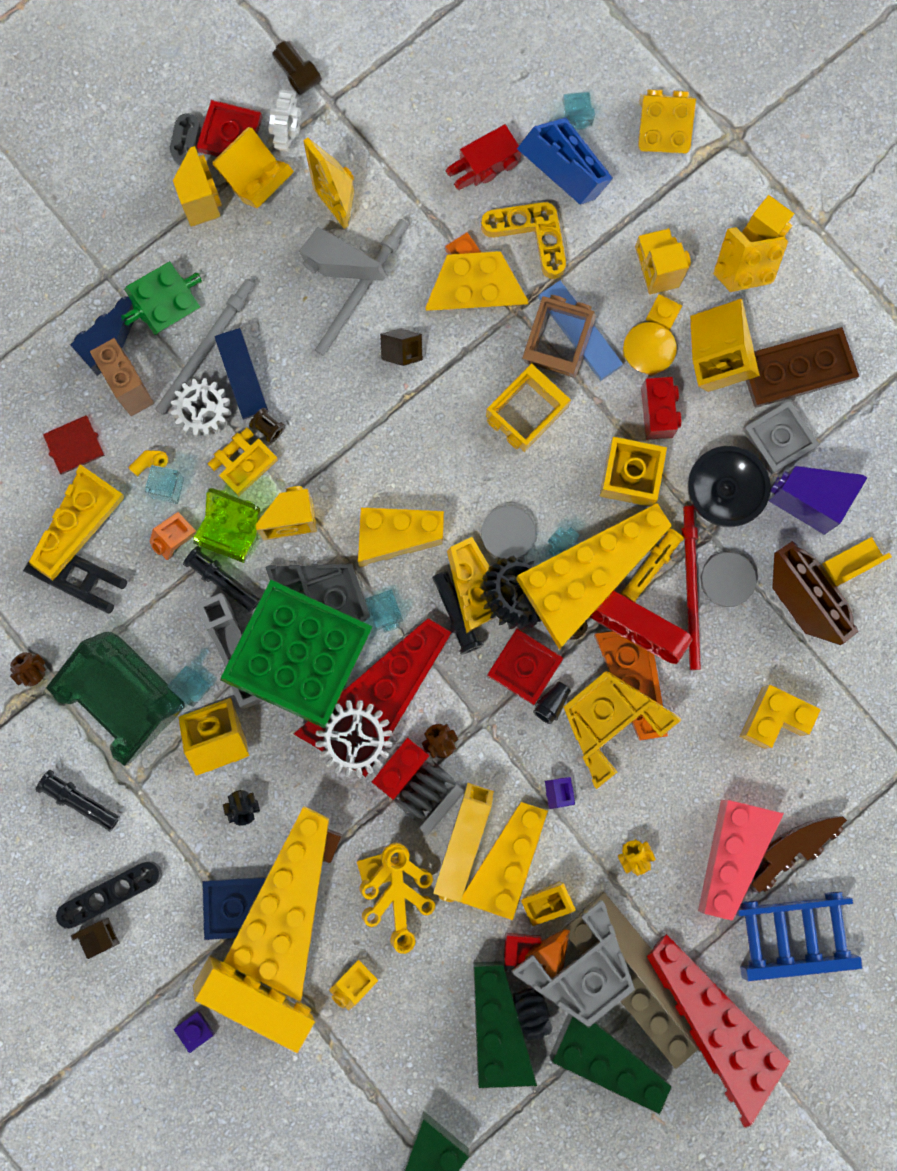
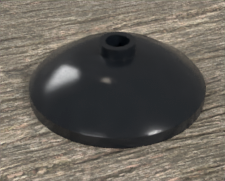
(741, 474)

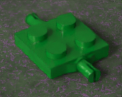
(161, 298)

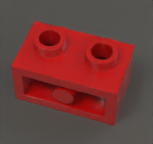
(659, 408)

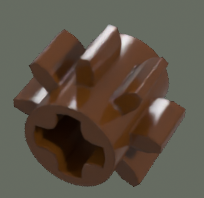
(27, 669)
(439, 741)

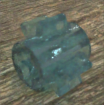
(562, 540)

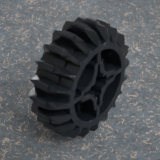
(502, 595)

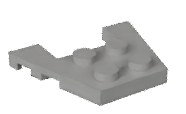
(592, 981)

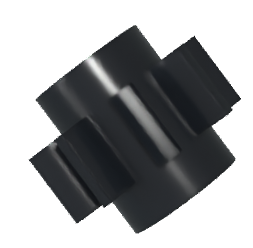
(241, 807)

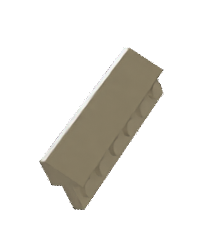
(650, 1002)

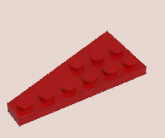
(385, 685)

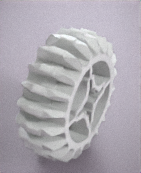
(350, 762)

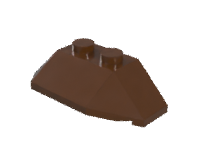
(811, 595)

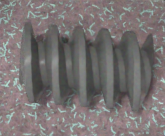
(425, 791)

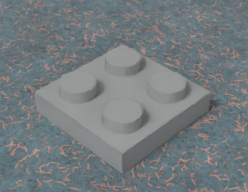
(780, 437)

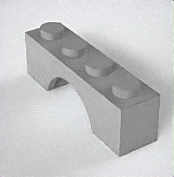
(226, 634)

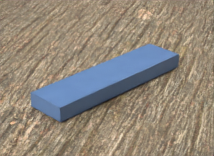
(598, 352)

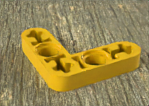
(540, 227)

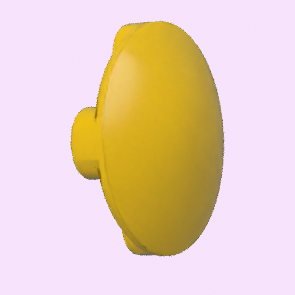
(649, 348)

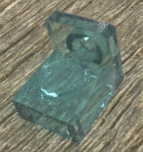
(579, 110)
(385, 611)

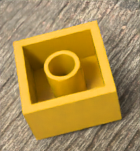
(633, 471)

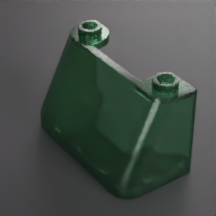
(117, 692)

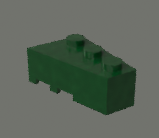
(435, 1148)

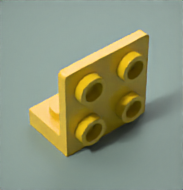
(251, 169)

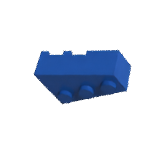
(566, 160)

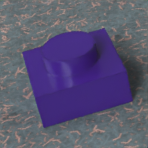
(559, 792)
(194, 1031)

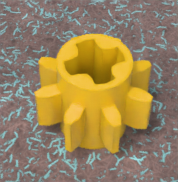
(636, 857)

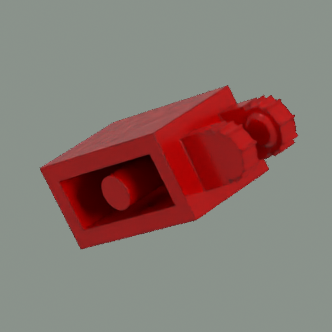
(486, 158)

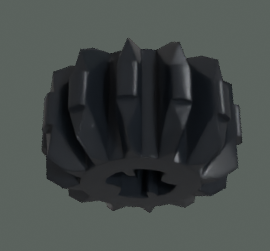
(533, 1014)

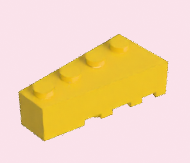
(252, 1004)

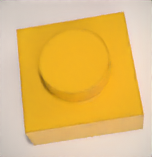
(664, 311)

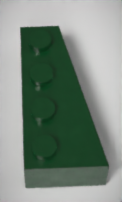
(499, 1037)

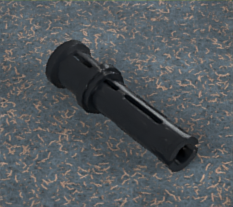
(212, 571)
(448, 594)
(66, 794)

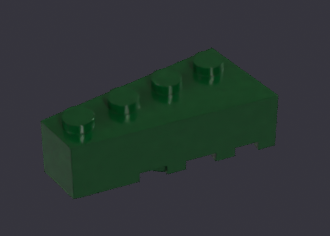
(608, 1063)

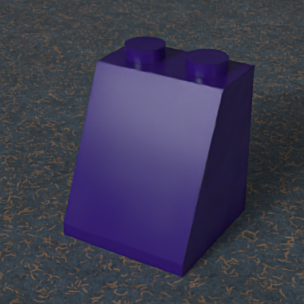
(816, 495)

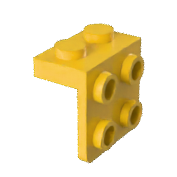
(666, 121)
(748, 263)

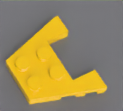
(605, 711)

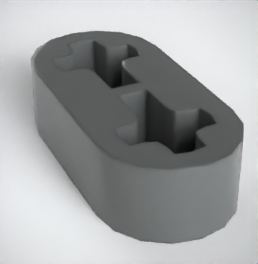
(180, 138)

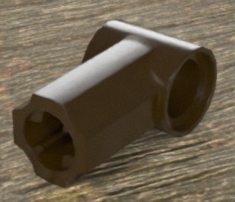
(300, 73)

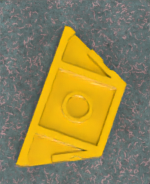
(475, 282)

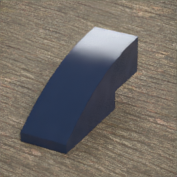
(241, 372)

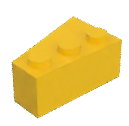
(397, 532)

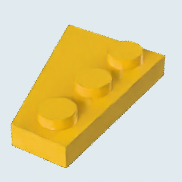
(468, 570)

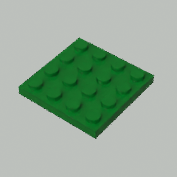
(296, 653)

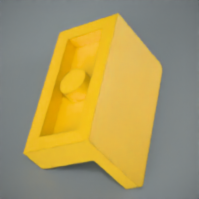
(854, 561)

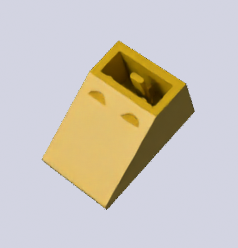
(722, 346)

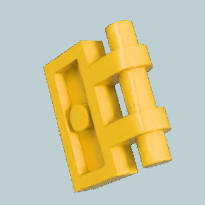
(248, 466)

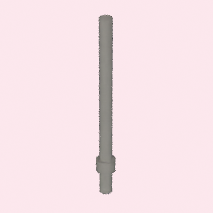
(389, 246)
(234, 304)

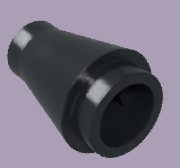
(552, 703)

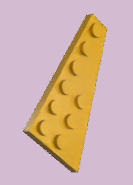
(582, 577)
(280, 922)

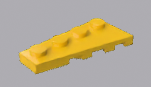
(81, 513)
(505, 869)

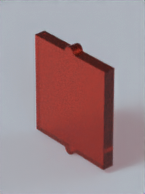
(73, 444)

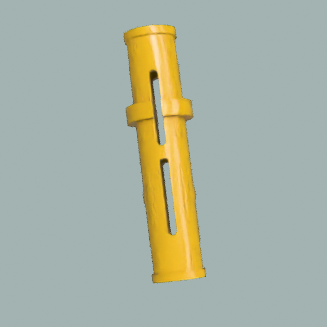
(659, 553)

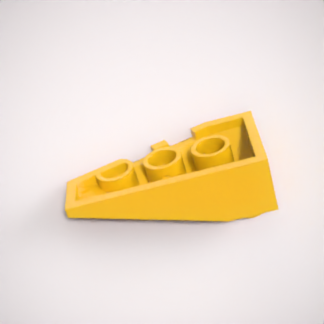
(330, 181)

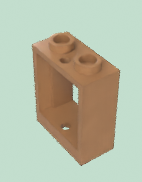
(557, 304)
(122, 377)

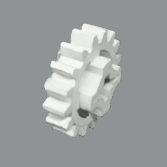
(285, 120)
(189, 405)

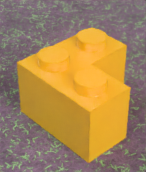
(768, 221)
(662, 260)
(777, 710)

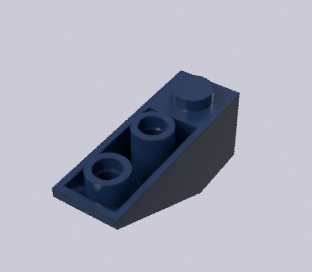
(104, 329)

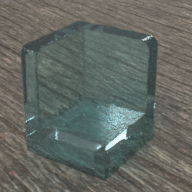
(164, 484)
(189, 686)

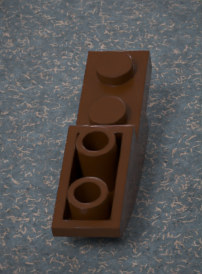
(801, 841)

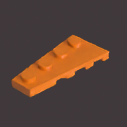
(635, 668)

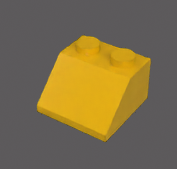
(288, 515)
(213, 737)

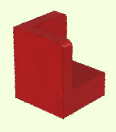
(517, 947)

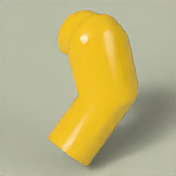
(148, 458)

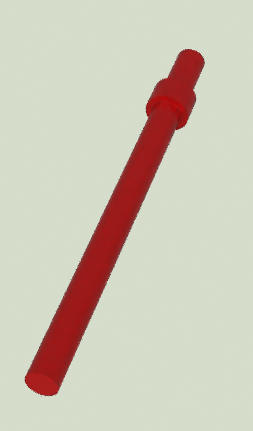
(690, 535)

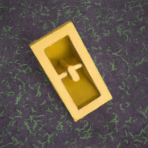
(548, 904)

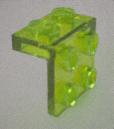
(228, 525)

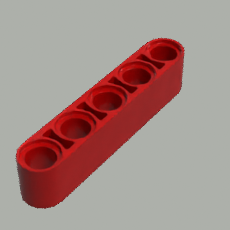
(643, 627)

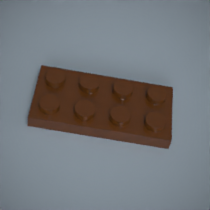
(802, 367)

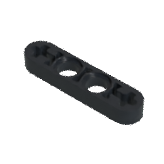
(110, 897)

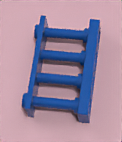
(814, 961)

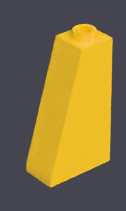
(463, 843)

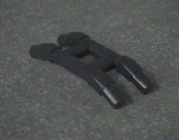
(82, 592)

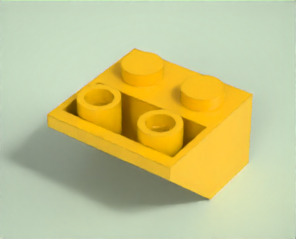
(196, 189)

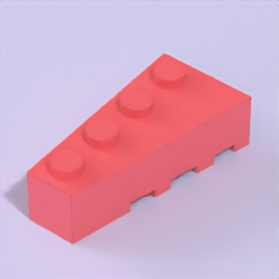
(735, 854)

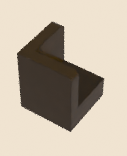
(401, 347)
(96, 938)

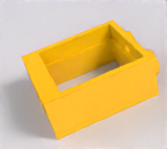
(545, 389)

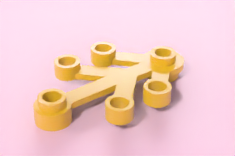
(397, 893)

